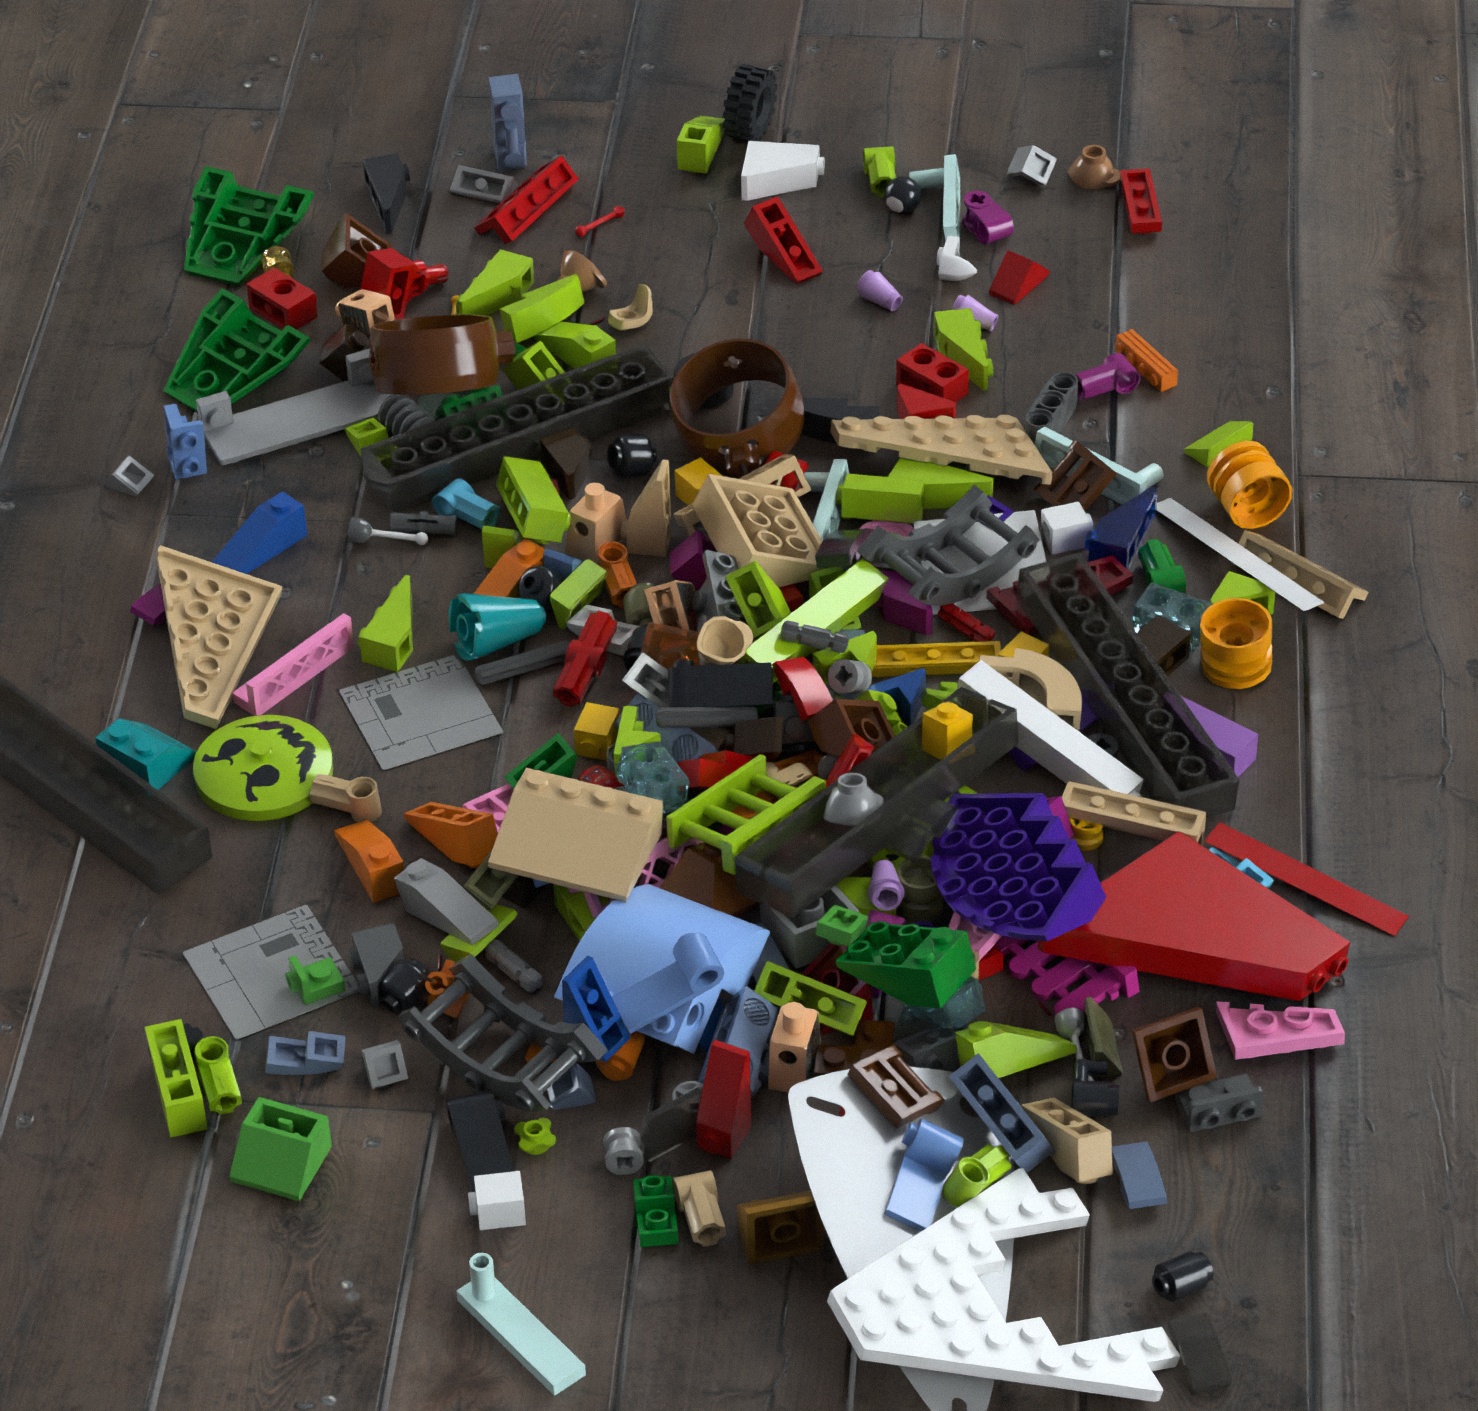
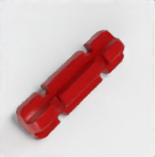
(965, 623)

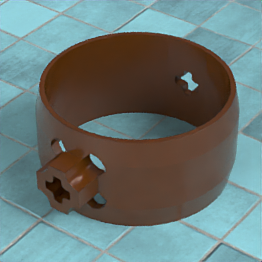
(437, 354)
(712, 371)

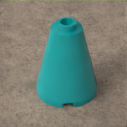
(492, 622)

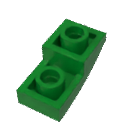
(655, 1211)

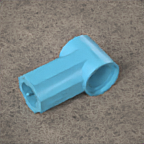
(460, 500)

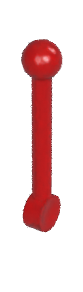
(618, 211)

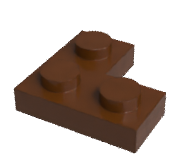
(871, 1038)

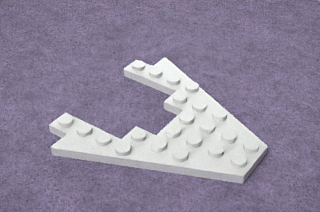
(934, 1314)

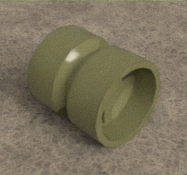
(922, 896)

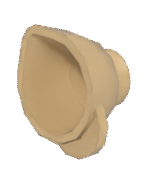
(723, 640)

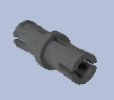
(424, 523)

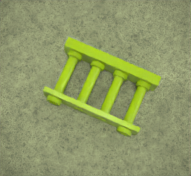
(735, 791)

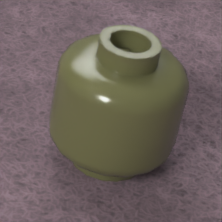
(636, 605)

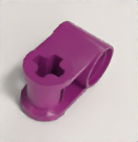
(986, 218)

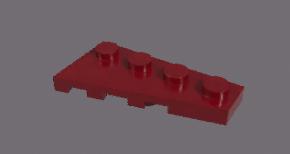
(1108, 570)

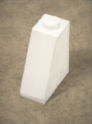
(779, 168)

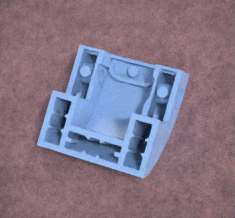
(638, 940)

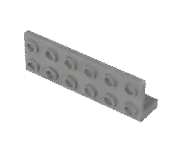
(291, 419)

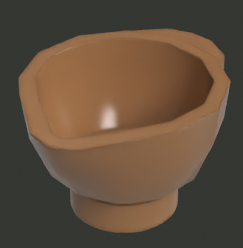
(1093, 169)
(588, 274)

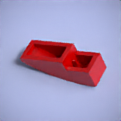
(712, 768)

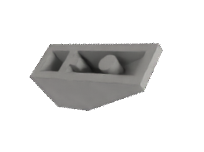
(442, 902)

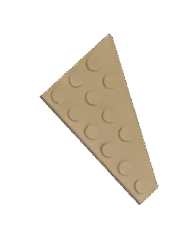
(986, 444)
(212, 627)

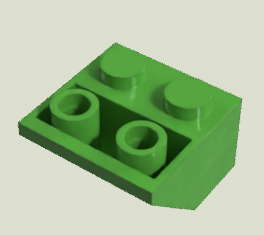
(280, 1148)

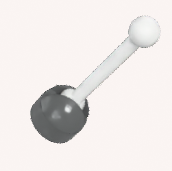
(361, 531)

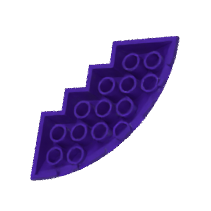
(1014, 867)

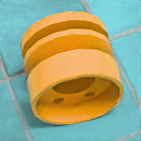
(1249, 484)
(1236, 643)

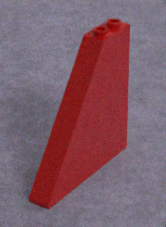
(1207, 923)

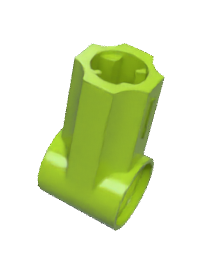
(880, 167)
(217, 1075)
(976, 1174)

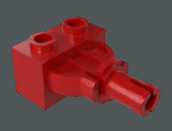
(399, 277)

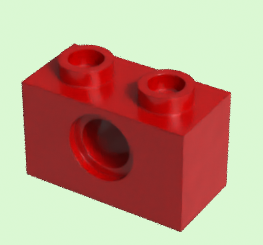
(282, 299)

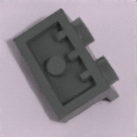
(931, 1049)
(1220, 1103)

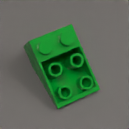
(911, 962)

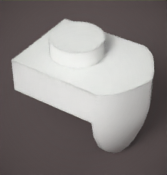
(950, 264)

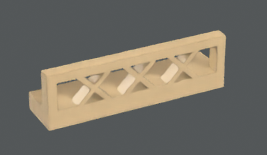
(765, 474)
(1320, 582)
(1132, 813)

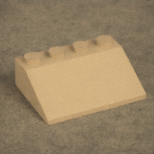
(759, 525)
(577, 834)

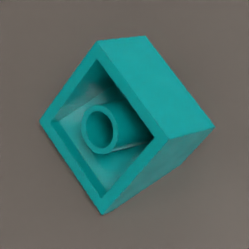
(145, 751)

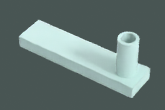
(950, 179)
(1124, 485)
(828, 512)
(518, 1328)

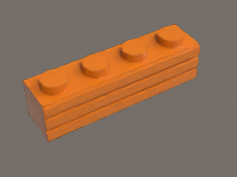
(1146, 360)

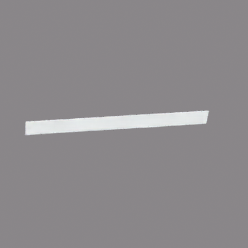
(1238, 555)

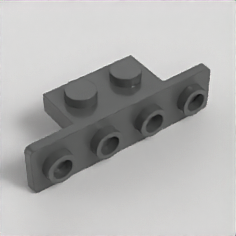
(715, 595)

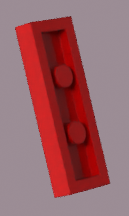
(1140, 201)

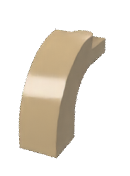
(1042, 680)

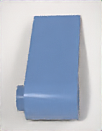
(691, 975)
(922, 1173)

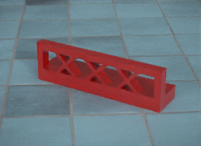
(529, 200)

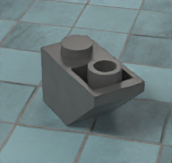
(374, 955)

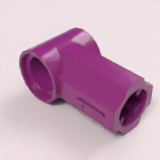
(1112, 374)

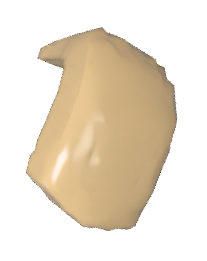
(636, 313)

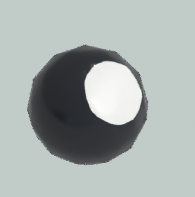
(902, 194)

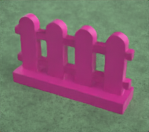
(1067, 972)

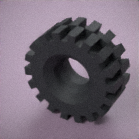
(749, 103)

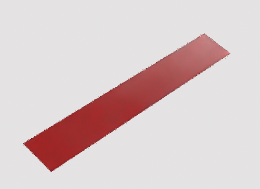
(1307, 879)

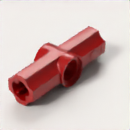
(585, 658)

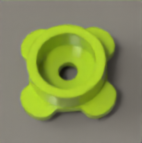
(535, 1136)

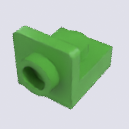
(841, 925)
(314, 980)

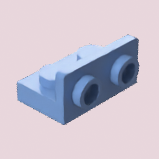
(184, 444)

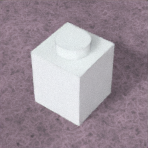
(1065, 527)
(498, 1200)

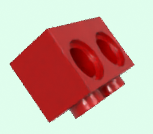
(932, 373)

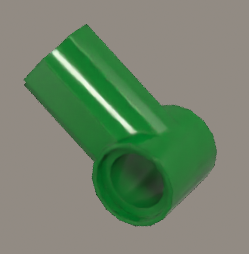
(1160, 566)

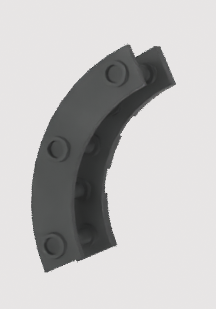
(923, 544)
(562, 1042)

